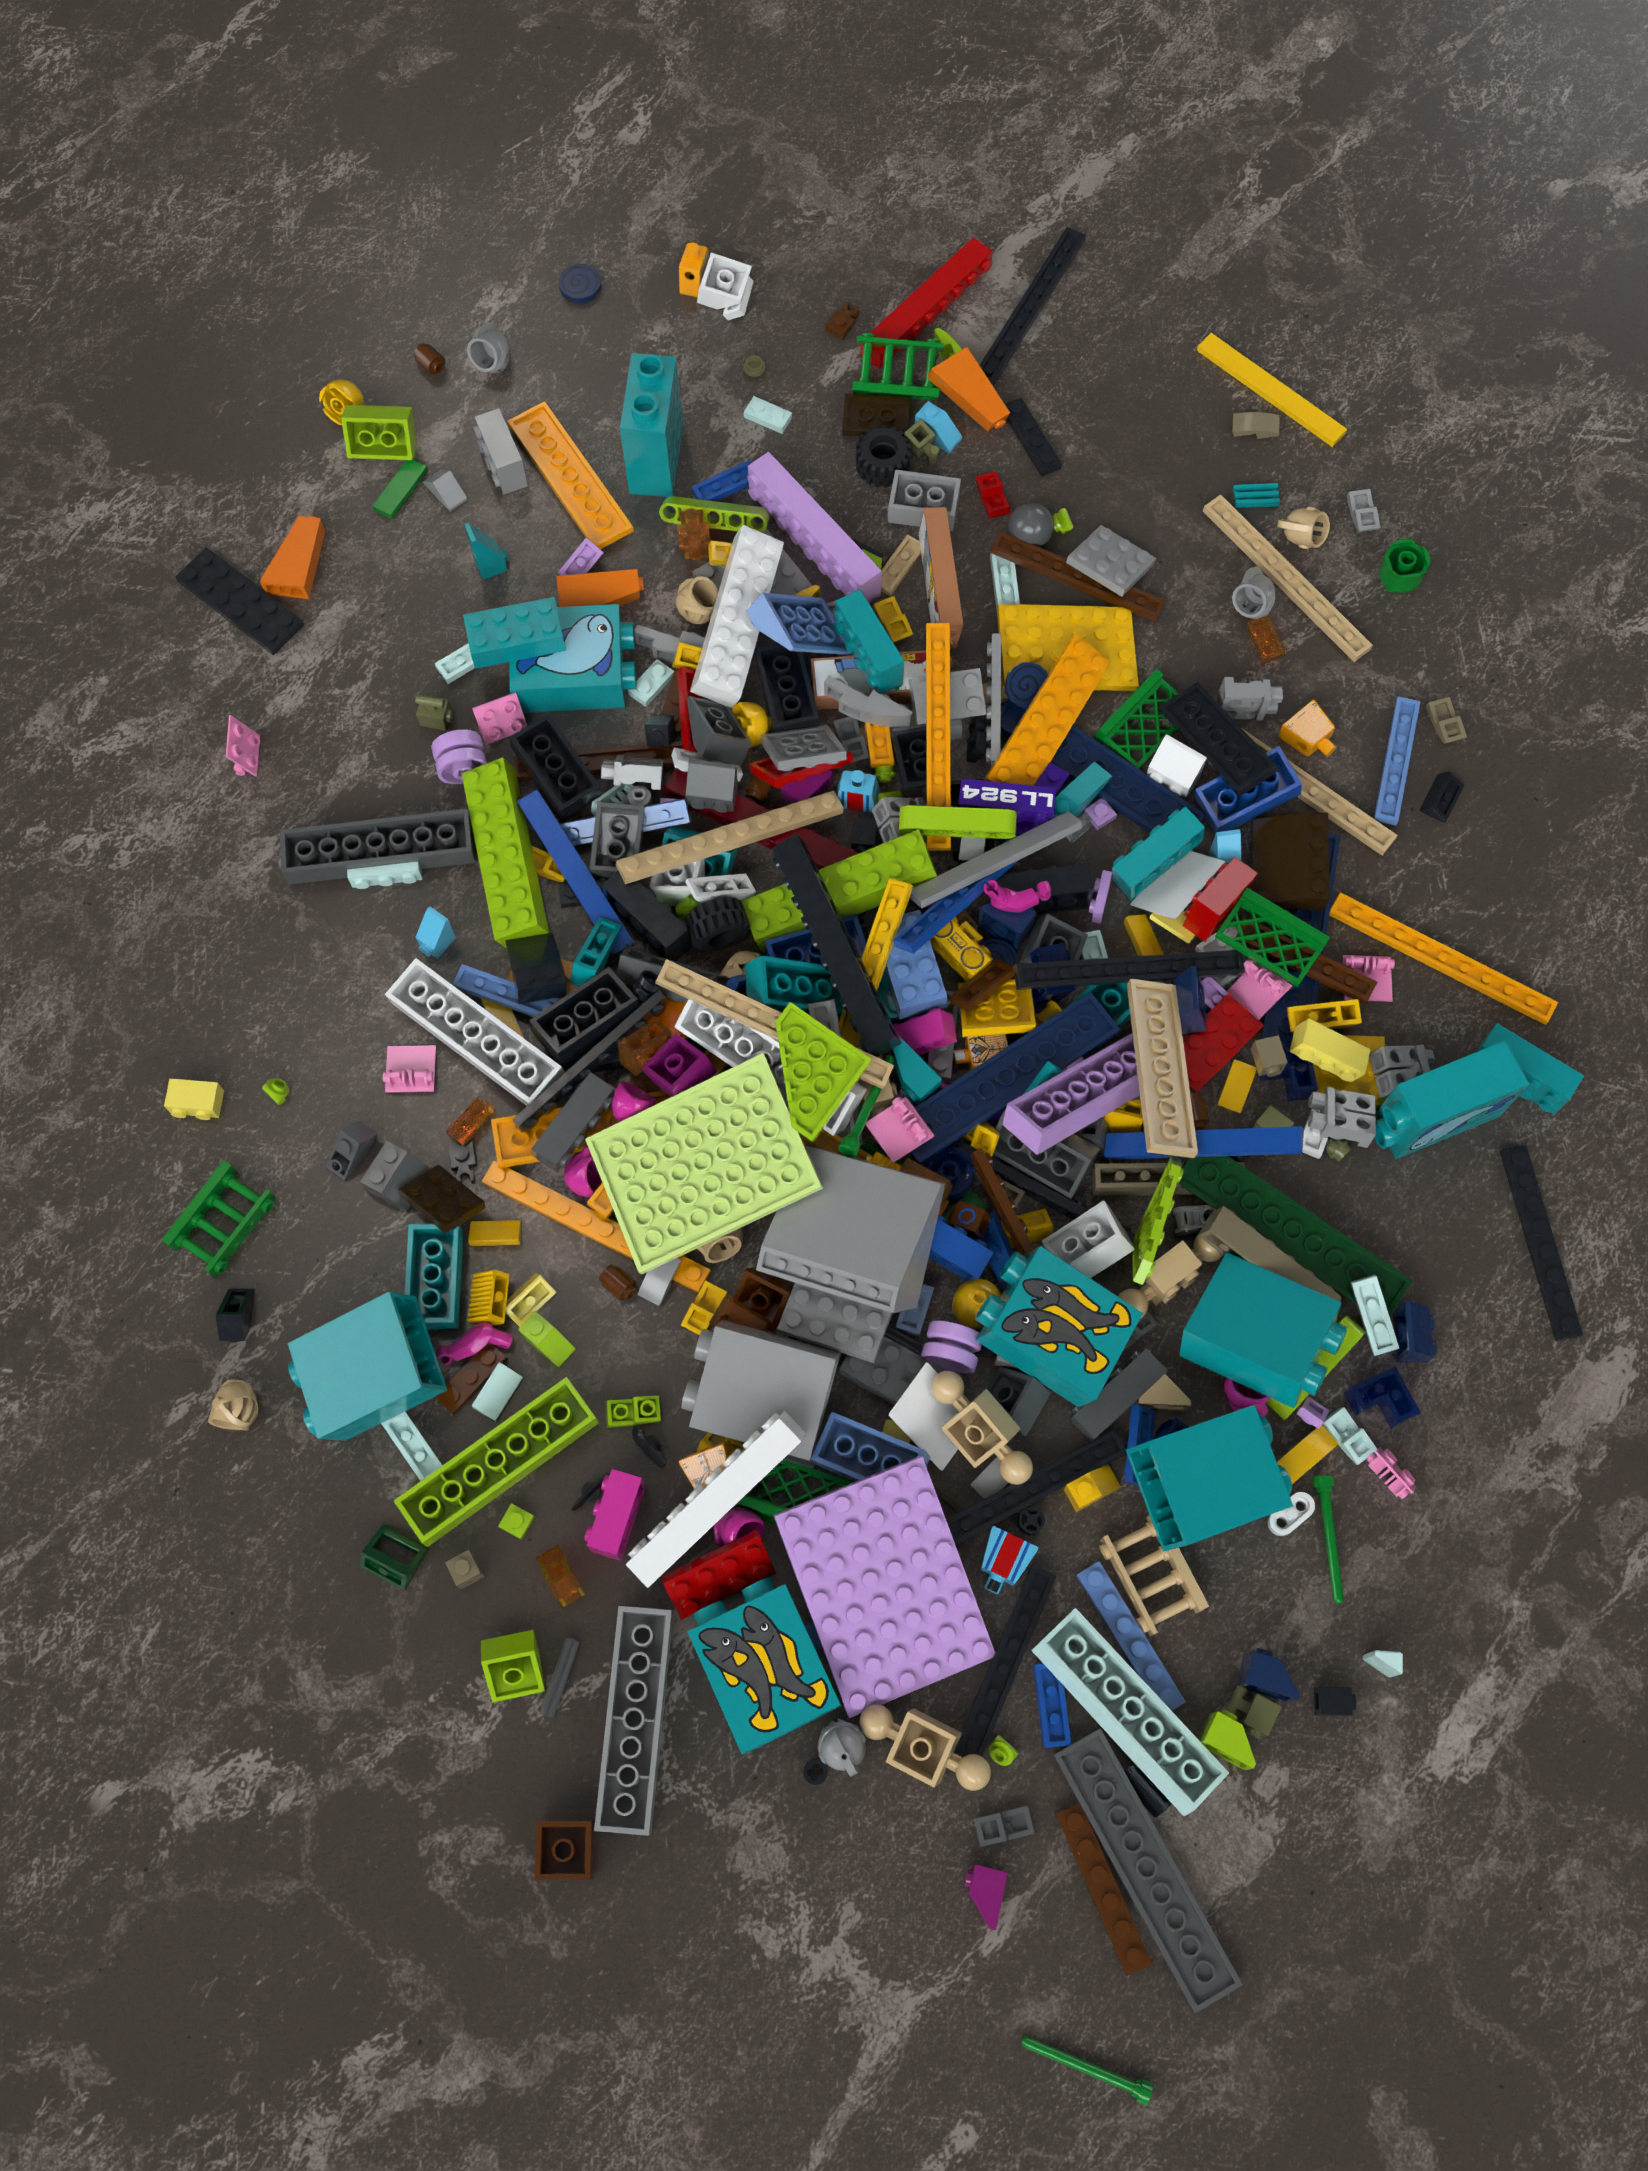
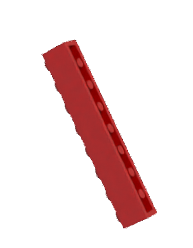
(932, 297)

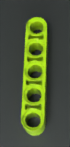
(724, 510)
(958, 822)
(1326, 1359)

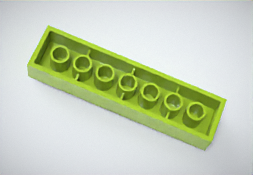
(504, 852)
(853, 884)
(496, 1462)

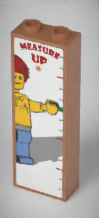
(940, 571)
(847, 670)

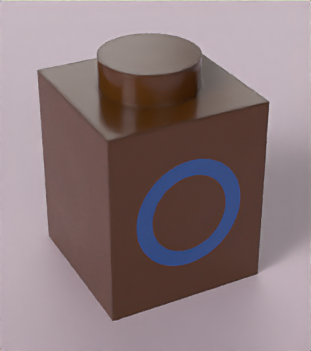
(971, 1219)

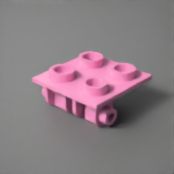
(500, 718)
(242, 747)
(1376, 968)
(1258, 989)
(410, 1069)
(899, 1129)
(1404, 1478)

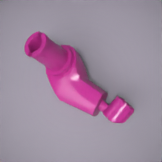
(1013, 901)
(473, 1342)

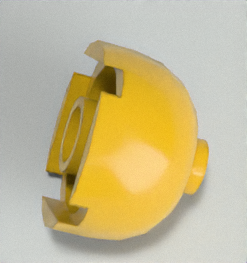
(338, 395)
(753, 720)
(970, 1298)

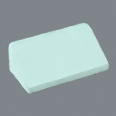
(497, 1391)
(1386, 1662)

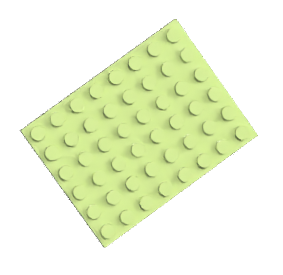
(703, 1164)

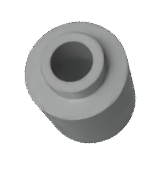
(639, 796)

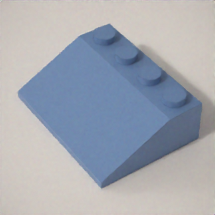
(797, 623)

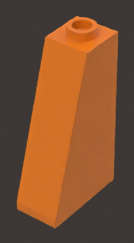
(970, 389)
(296, 560)
(599, 588)

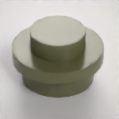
(754, 366)

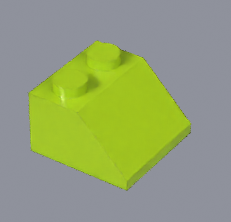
(512, 1666)
(1227, 1739)

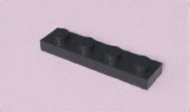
(1032, 438)

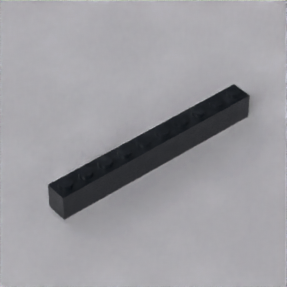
(836, 947)

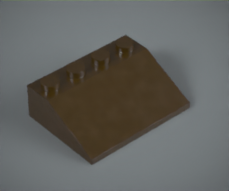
(1292, 860)

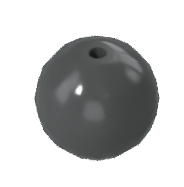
(1031, 523)

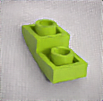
(950, 345)
(633, 1411)

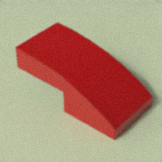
(992, 494)

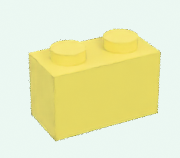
(194, 1098)

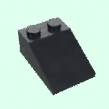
(910, 757)
(536, 968)

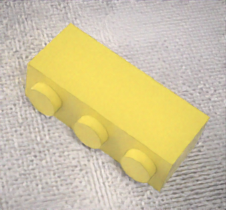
(1330, 1050)

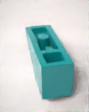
(486, 552)
(1081, 791)
(595, 951)
(914, 1074)

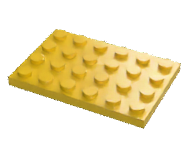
(1043, 631)

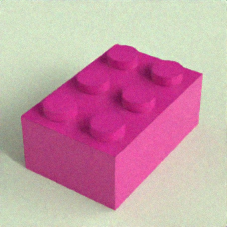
(615, 1514)

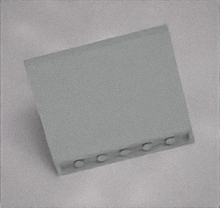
(858, 1235)

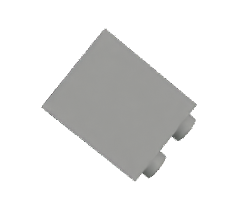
(754, 1376)

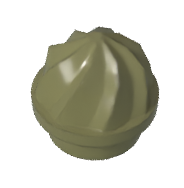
(1337, 1148)

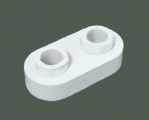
(1292, 1516)

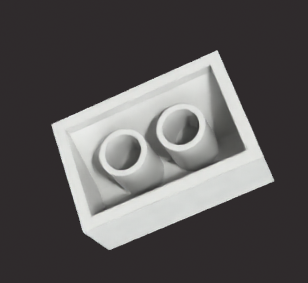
(1091, 1241)

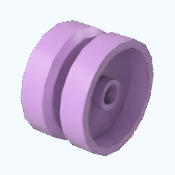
(457, 753)
(952, 1347)

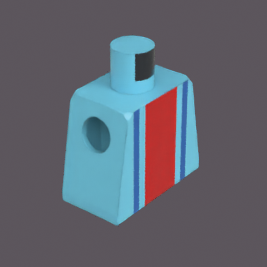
(858, 791)
(1005, 1559)

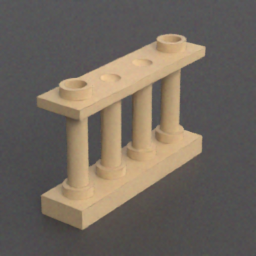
(1179, 1575)

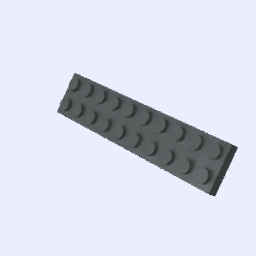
(1148, 1871)

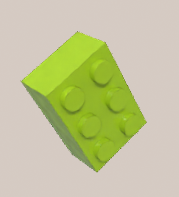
(379, 432)

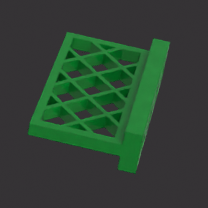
(1127, 711)
(1278, 919)
(766, 1509)

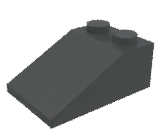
(717, 732)
(615, 836)

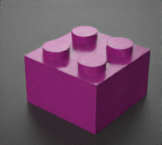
(678, 1066)

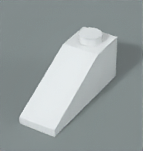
(716, 887)

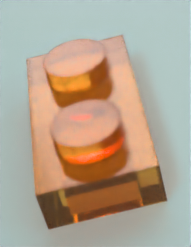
(1265, 639)
(470, 1121)

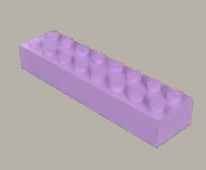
(812, 529)
(1075, 1097)

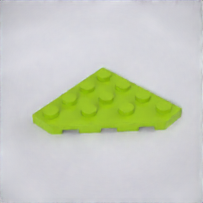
(816, 1069)
(1150, 1230)

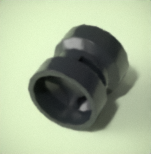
(646, 986)

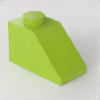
(546, 1339)

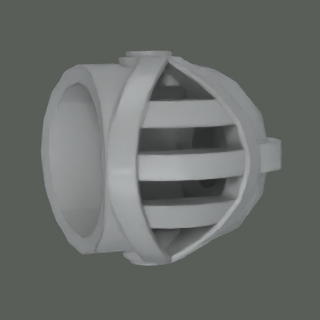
(489, 349)
(1254, 595)
(842, 1746)

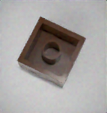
(564, 1850)

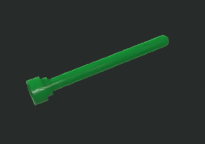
(851, 1143)
(1324, 1486)
(1139, 2089)

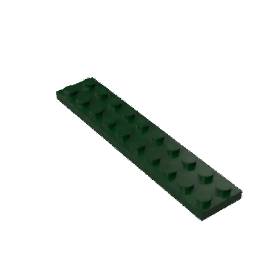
(1291, 1227)

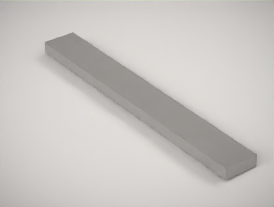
(995, 859)

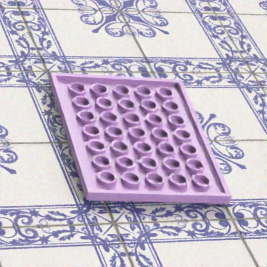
(884, 1586)

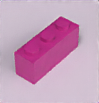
(927, 1031)

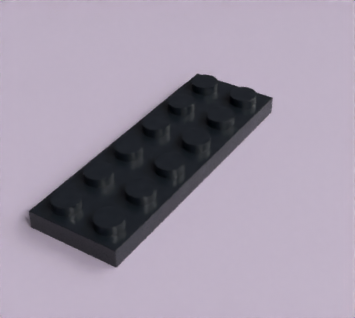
(240, 601)
(1219, 739)

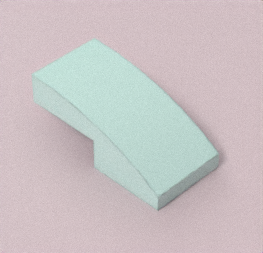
(1350, 1438)

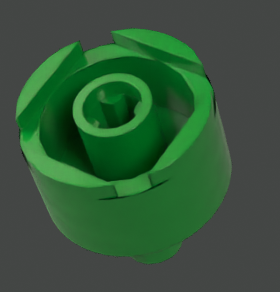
(1404, 566)

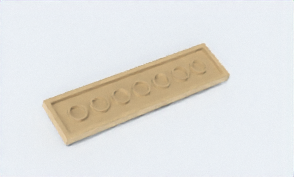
(1161, 1069)

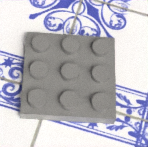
(1111, 560)
(803, 747)

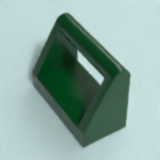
(387, 1567)

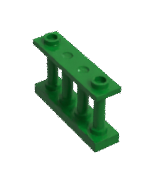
(885, 386)
(210, 1197)

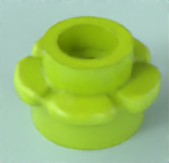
(884, 773)

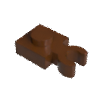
(842, 322)

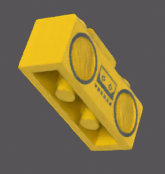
(959, 950)

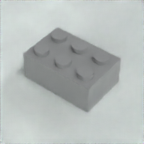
(500, 451)
(916, 491)
(965, 695)

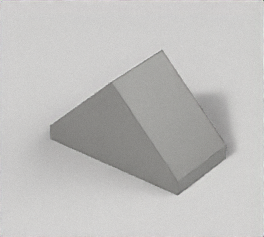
(446, 489)

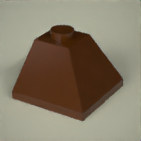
(764, 1294)

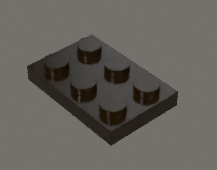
(869, 411)
(442, 1198)

